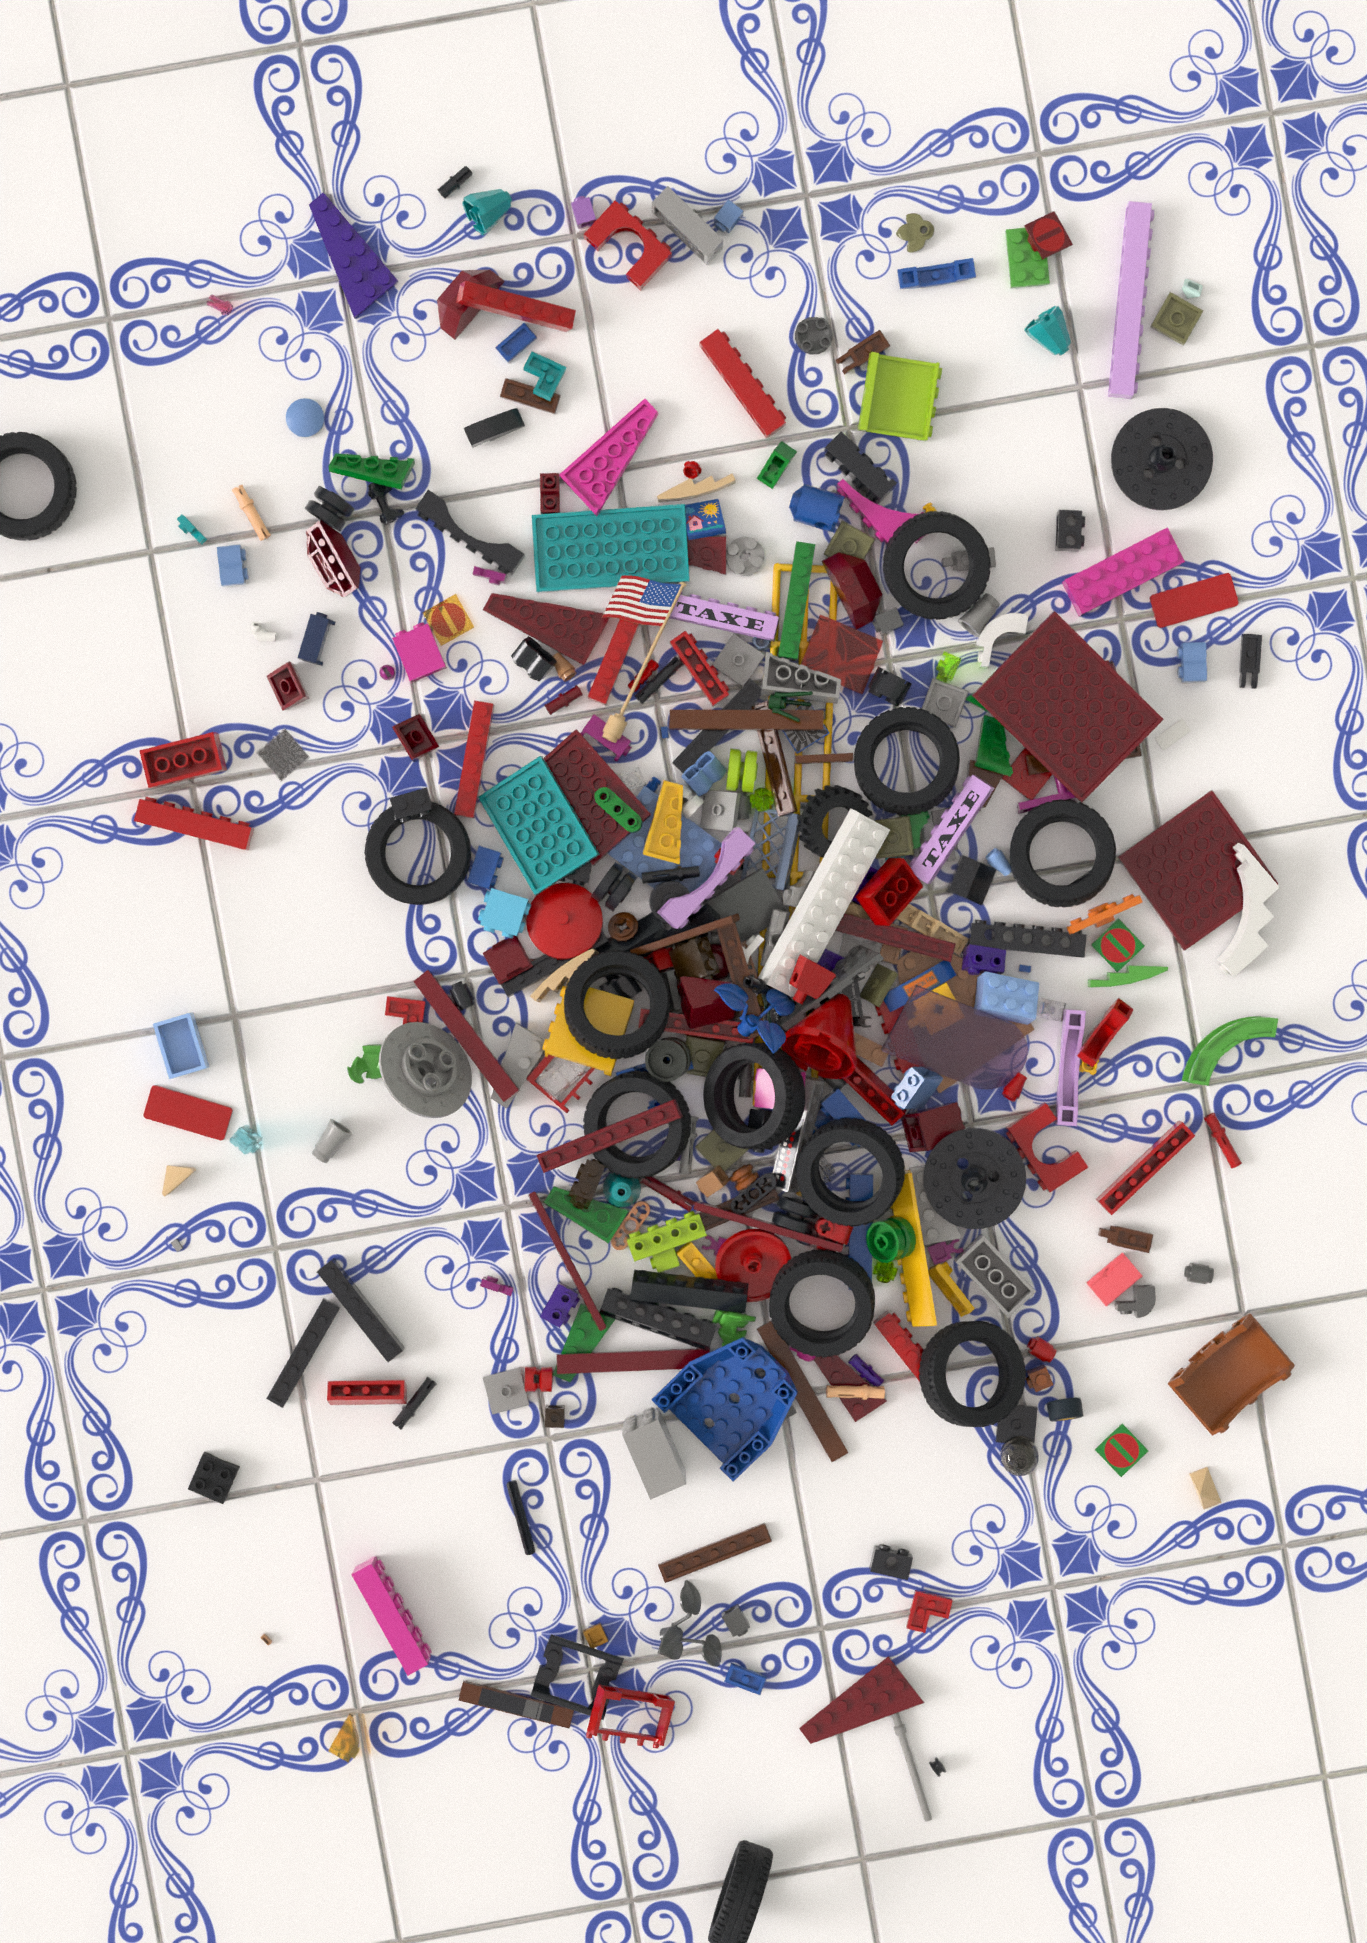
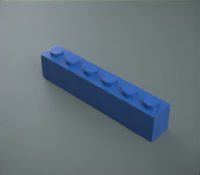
(860, 1189)

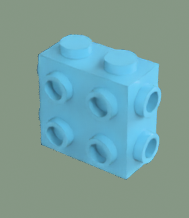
(504, 913)

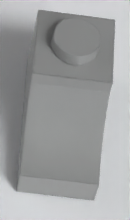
(794, 893)

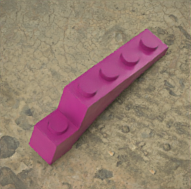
(881, 519)

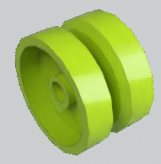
(741, 770)

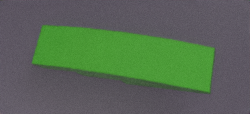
(1132, 975)

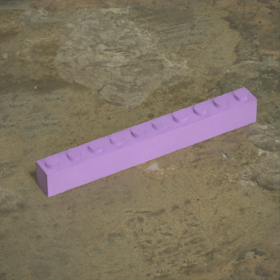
(1130, 299)

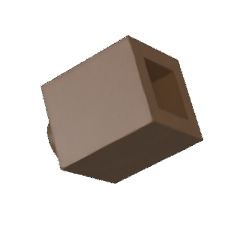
(712, 1181)

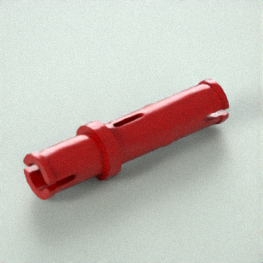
(1222, 1140)

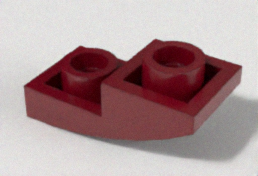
(549, 493)

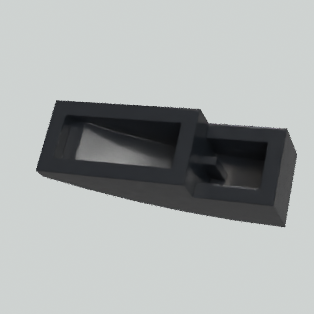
(494, 427)
(705, 915)

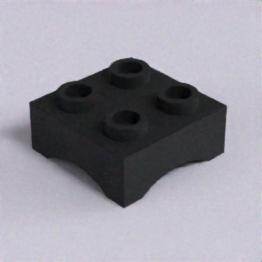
(213, 1478)

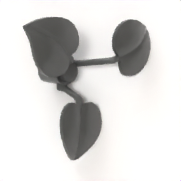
(671, 1637)

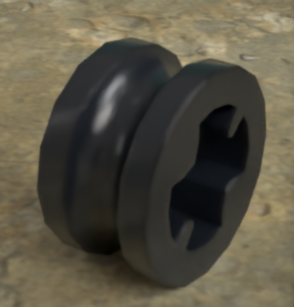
(937, 1767)

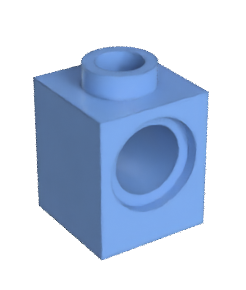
(728, 217)

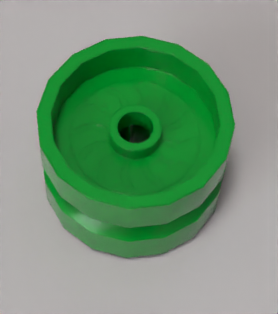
(891, 1239)

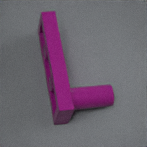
(1063, 793)

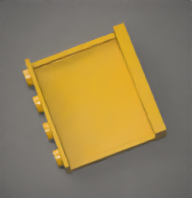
(605, 1012)

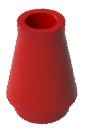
(1014, 1088)

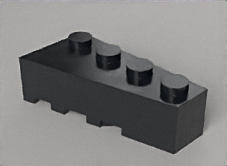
(859, 468)

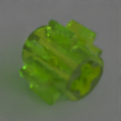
(762, 799)
(885, 1271)

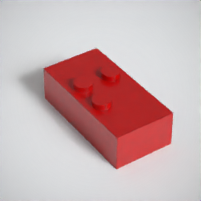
(183, 760)

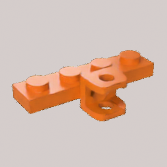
(1103, 913)

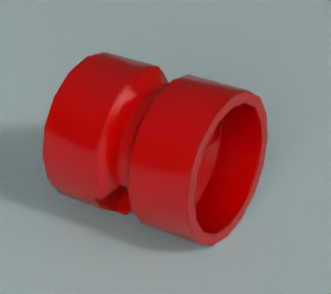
(545, 1379)

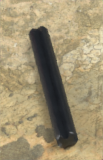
(520, 1517)

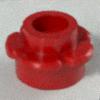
(691, 469)

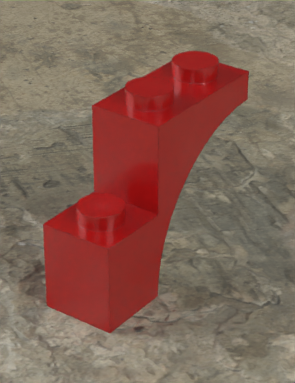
(1104, 1032)

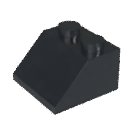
(971, 880)

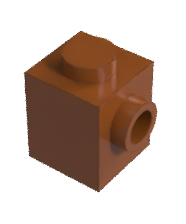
(1038, 1378)

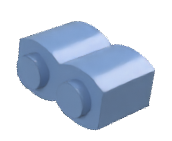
(231, 565)
(1193, 662)
(704, 773)

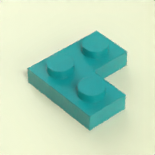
(549, 374)

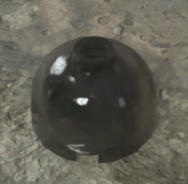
(1019, 1456)

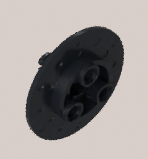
(1179, 438)
(992, 1198)

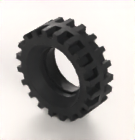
(817, 809)

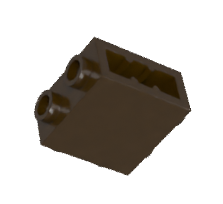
(694, 959)
(588, 1180)

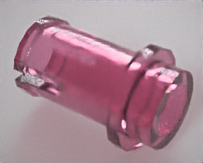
(224, 307)

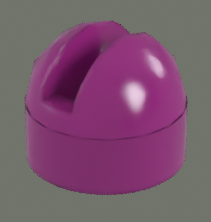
(390, 669)

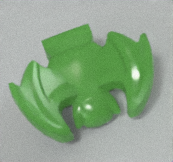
(368, 1063)
(729, 1322)

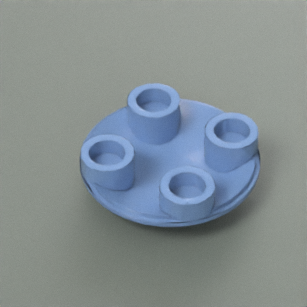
(305, 417)

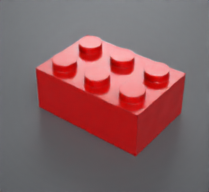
(889, 891)

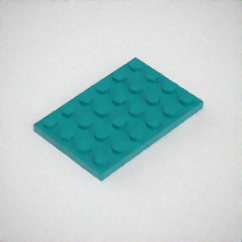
(538, 825)

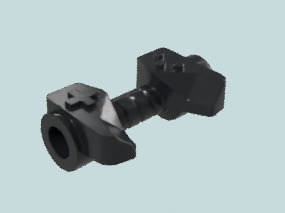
(377, 492)

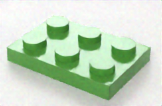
(1024, 264)

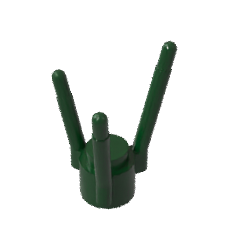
(778, 701)

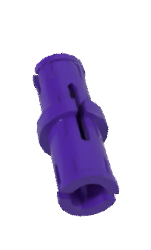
(865, 1370)

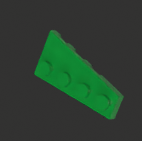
(372, 469)
(598, 1219)
(583, 1336)

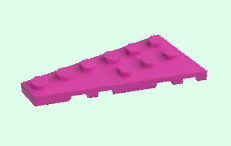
(602, 464)

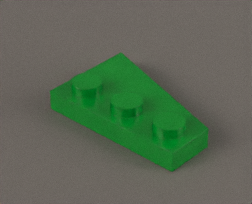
(992, 748)

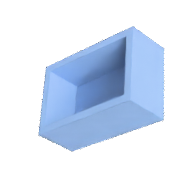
(1007, 997)
(181, 1045)

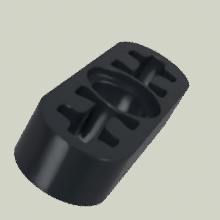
(762, 1180)

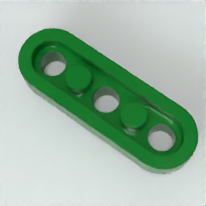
(621, 817)

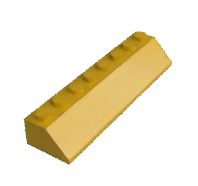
(914, 1267)

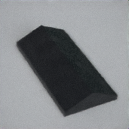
(649, 930)

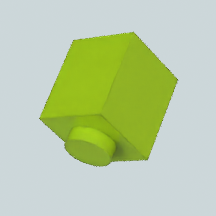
(665, 1260)

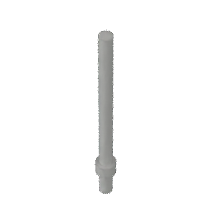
(900, 1731)

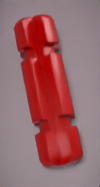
(651, 666)

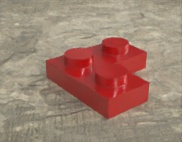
(408, 1009)
(923, 1606)

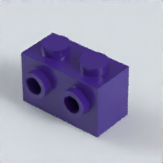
(983, 959)
(559, 1305)

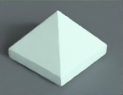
(1191, 289)

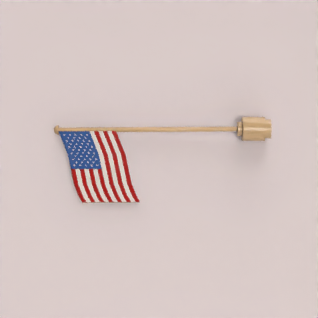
(644, 604)

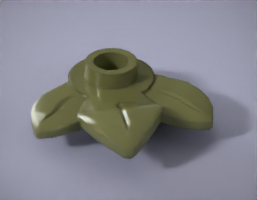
(912, 232)

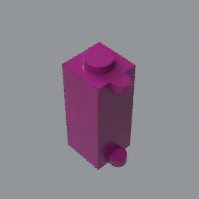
(594, 729)

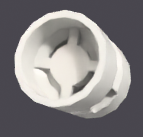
(692, 804)

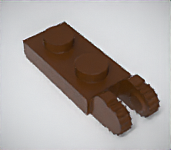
(860, 352)

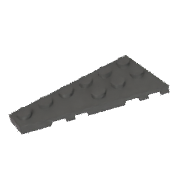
(845, 970)

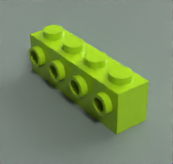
(667, 1236)

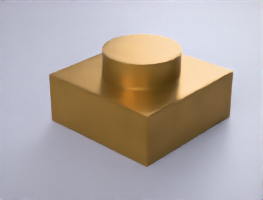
(595, 1635)

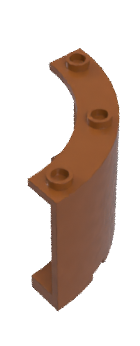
(1230, 1373)

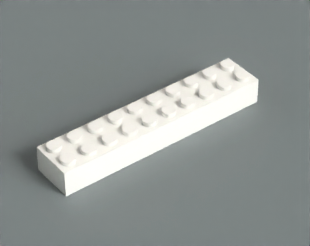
(825, 898)

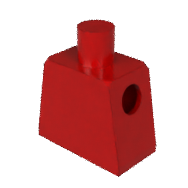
(809, 979)

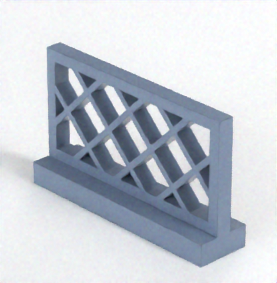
(787, 852)

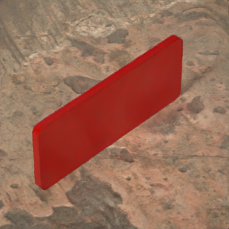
(1194, 600)
(187, 1112)

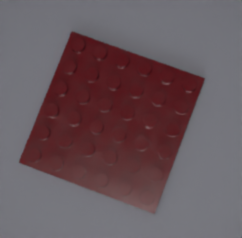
(1191, 869)

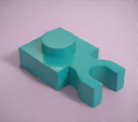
(186, 526)

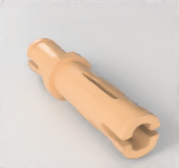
(247, 506)
(855, 1391)

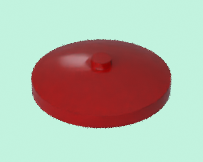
(564, 921)
(752, 1258)

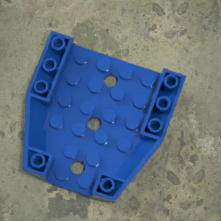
(740, 1428)

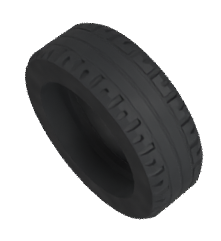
(64, 487)
(975, 581)
(913, 720)
(1074, 813)
(418, 894)
(616, 964)
(662, 1092)
(720, 1104)
(825, 1201)
(812, 1341)
(1010, 1367)
(741, 1894)

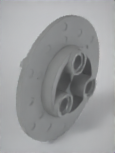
(425, 1070)

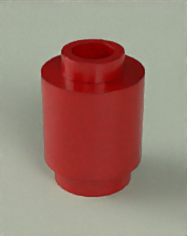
(1041, 1349)

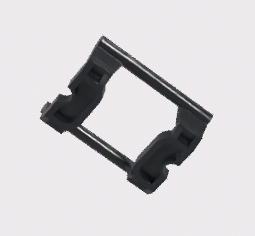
(548, 1673)

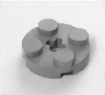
(739, 565)

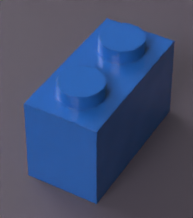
(485, 867)

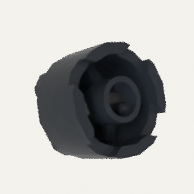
(889, 686)

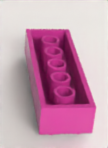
(1123, 571)
(391, 1615)

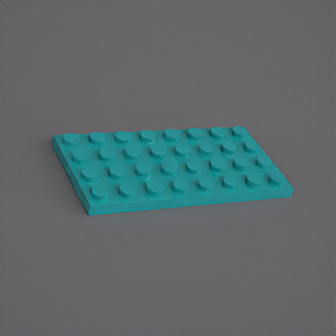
(595, 550)

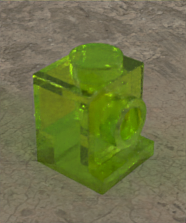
(947, 667)

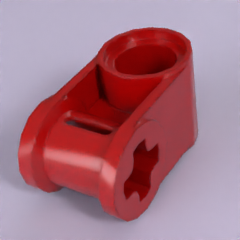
(835, 1232)

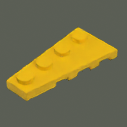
(665, 828)

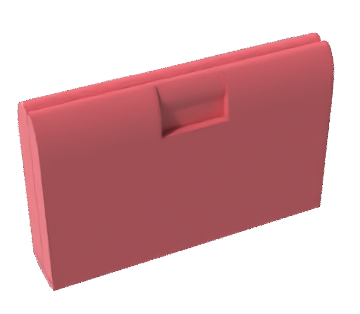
(1114, 1279)

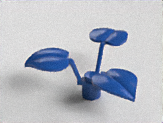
(770, 1032)

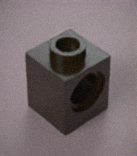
(555, 1416)

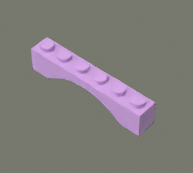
(733, 849)
(1068, 1075)

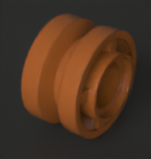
(744, 1177)

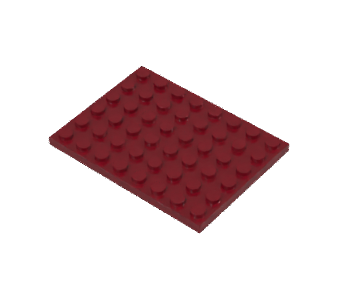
(1067, 706)

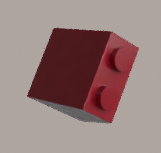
(701, 1003)
(929, 1126)

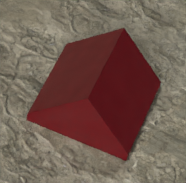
(287, 686)
(415, 737)

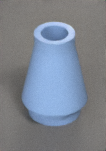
(998, 861)

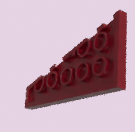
(557, 626)
(872, 1697)

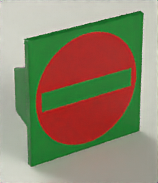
(1117, 945)
(1121, 1450)

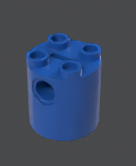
(816, 507)

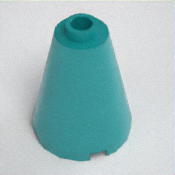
(614, 1183)

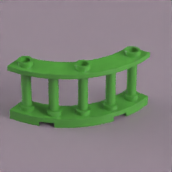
(1221, 1040)

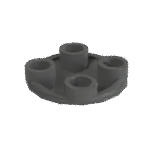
(813, 335)

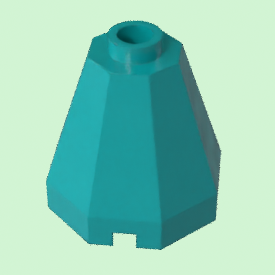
(486, 208)
(1050, 331)

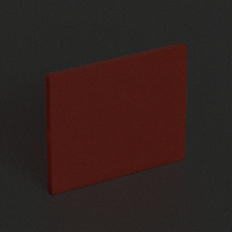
(842, 653)

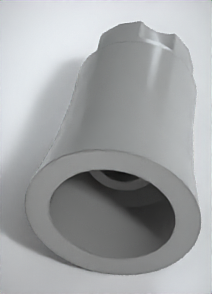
(979, 615)
(331, 1141)

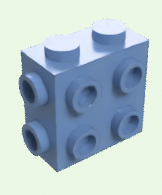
(916, 1088)

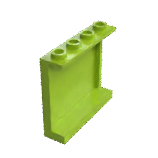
(899, 397)

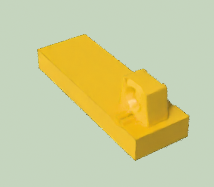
(696, 1261)
(940, 1275)

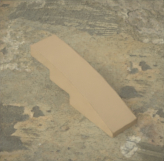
(689, 490)
(931, 927)
(561, 975)

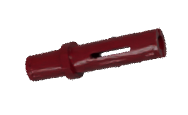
(668, 1192)

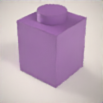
(583, 212)

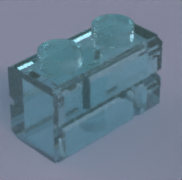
(246, 1140)

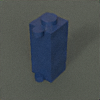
(315, 638)

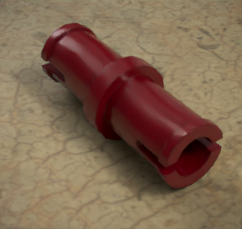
(563, 700)

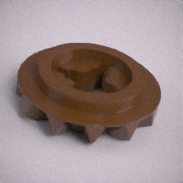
(619, 920)

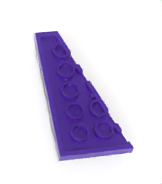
(355, 263)

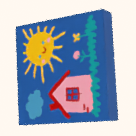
(704, 519)

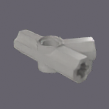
(777, 925)

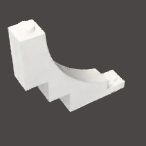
(1257, 888)

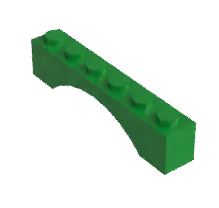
(796, 600)

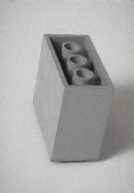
(654, 1452)

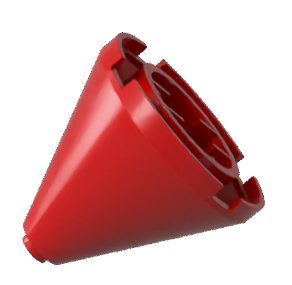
(825, 1040)

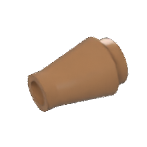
(564, 668)

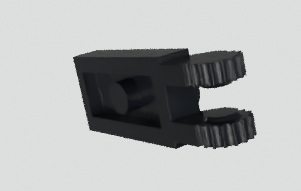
(1250, 658)

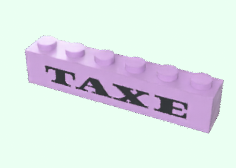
(726, 617)
(951, 829)

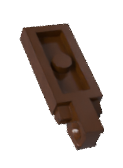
(1127, 1238)

